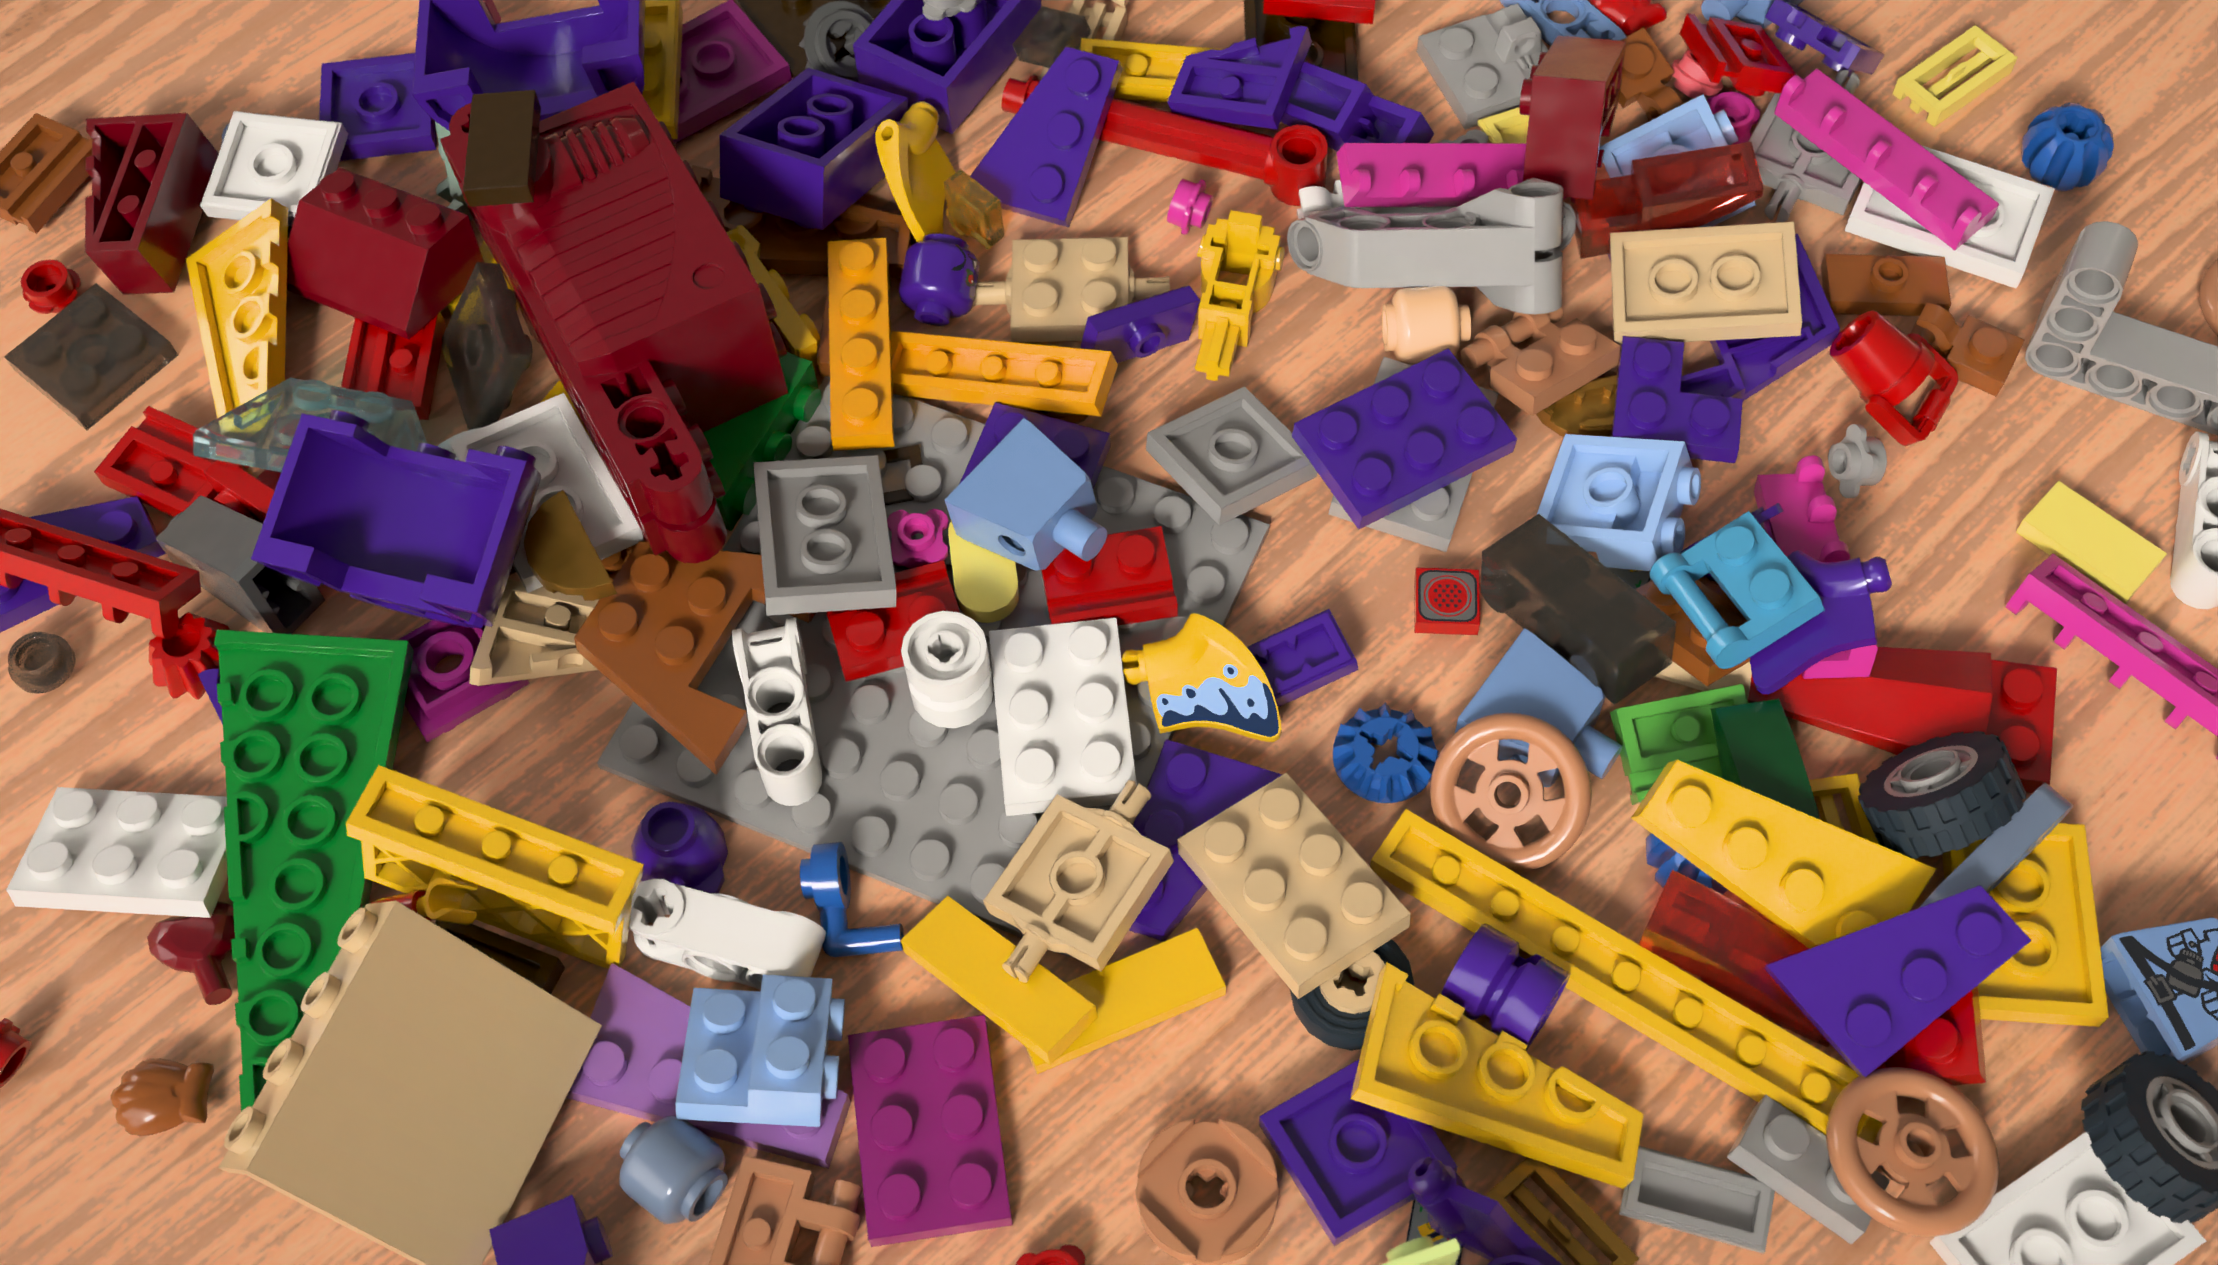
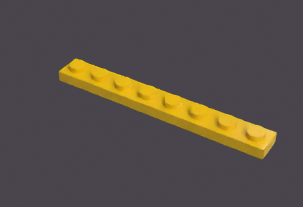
(1617, 973)

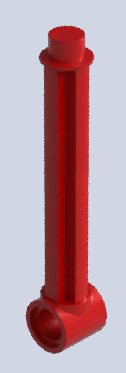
(1285, 162)

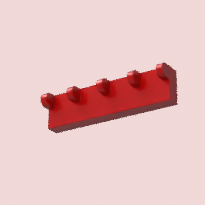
(95, 571)

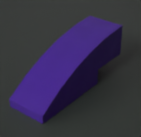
(1350, 112)

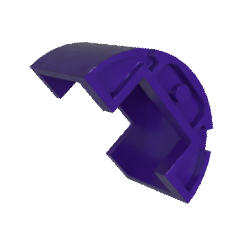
(558, 55)
(398, 521)

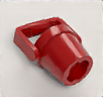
(1888, 369)

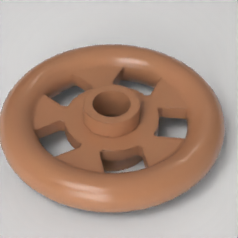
(1547, 751)
(1945, 1108)

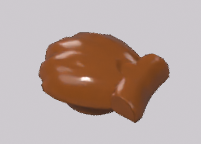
(162, 1096)

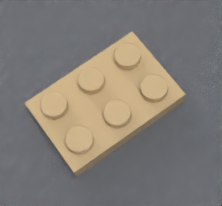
(1706, 283)
(1293, 885)

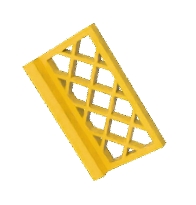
(517, 865)

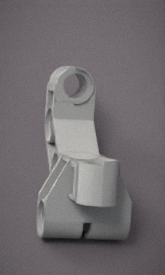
(1497, 242)

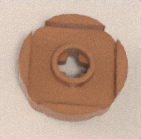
(1207, 1232)

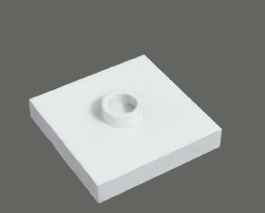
(269, 160)

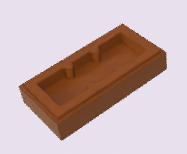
(1884, 283)

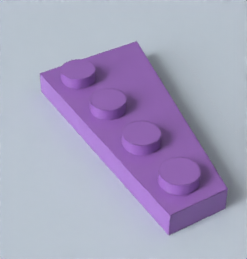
(638, 1070)

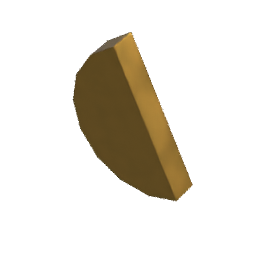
(1584, 410)
(563, 553)

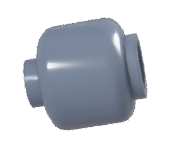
(672, 1170)

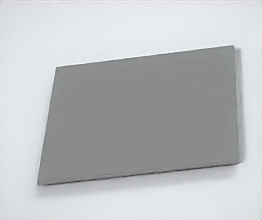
(898, 792)

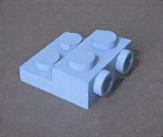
(1677, 131)
(1621, 497)
(761, 1053)

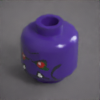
(939, 279)

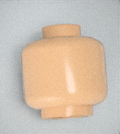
(1424, 323)

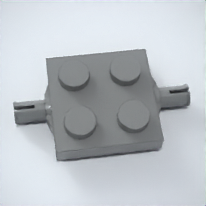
(1798, 166)

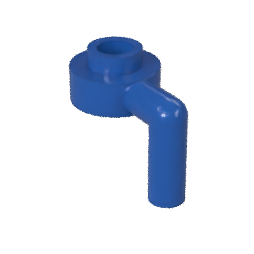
(828, 882)

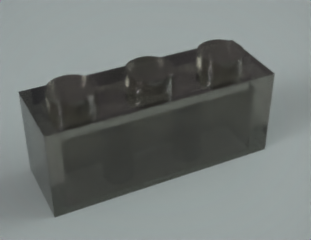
(1577, 607)

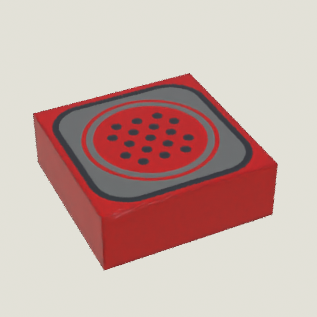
(1446, 601)

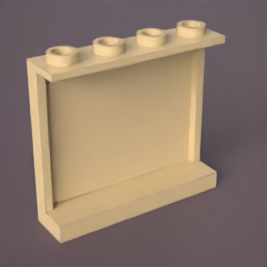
(412, 1089)

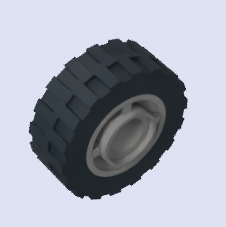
(1942, 794)
(2157, 1134)

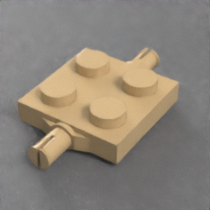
(1063, 283)
(1078, 881)

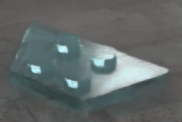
(264, 427)

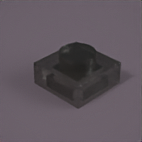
(1049, 35)

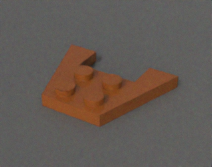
(667, 633)

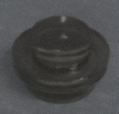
(40, 662)

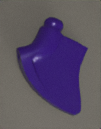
(1841, 627)
(1468, 1216)

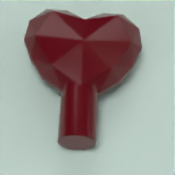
(198, 948)

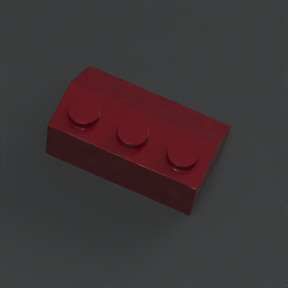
(379, 252)

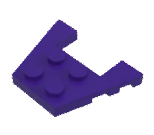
(1757, 362)

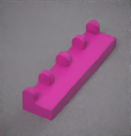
(1885, 158)
(1426, 172)
(1810, 527)
(2123, 638)

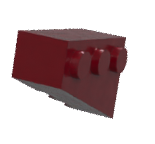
(1569, 108)
(145, 197)

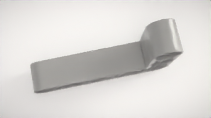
(2113, 354)

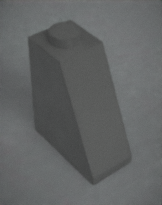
(221, 549)

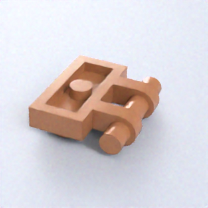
(1548, 368)
(771, 1207)

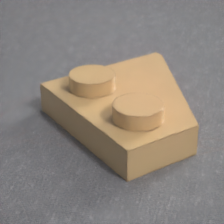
(531, 637)

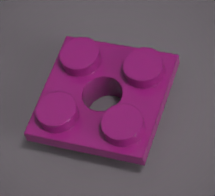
(447, 699)

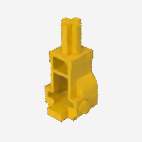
(1227, 308)

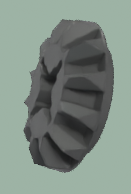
(830, 23)

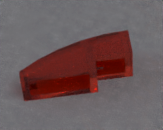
(1668, 194)
(1726, 949)

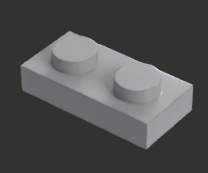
(1796, 1164)

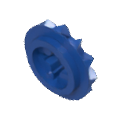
(1394, 778)

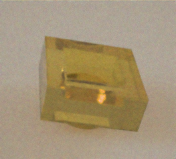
(973, 209)

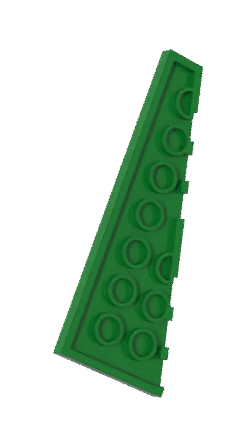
(297, 750)

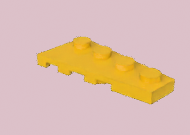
(242, 305)
(1778, 859)
(1464, 1079)

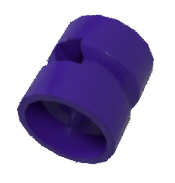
(1504, 986)

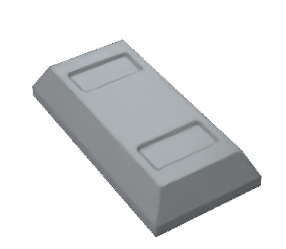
(1699, 1199)

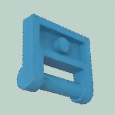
(1754, 578)

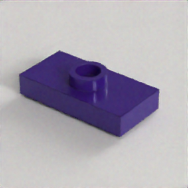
(1143, 325)
(1304, 657)

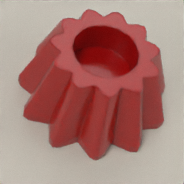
(185, 655)

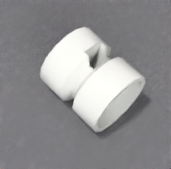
(948, 669)

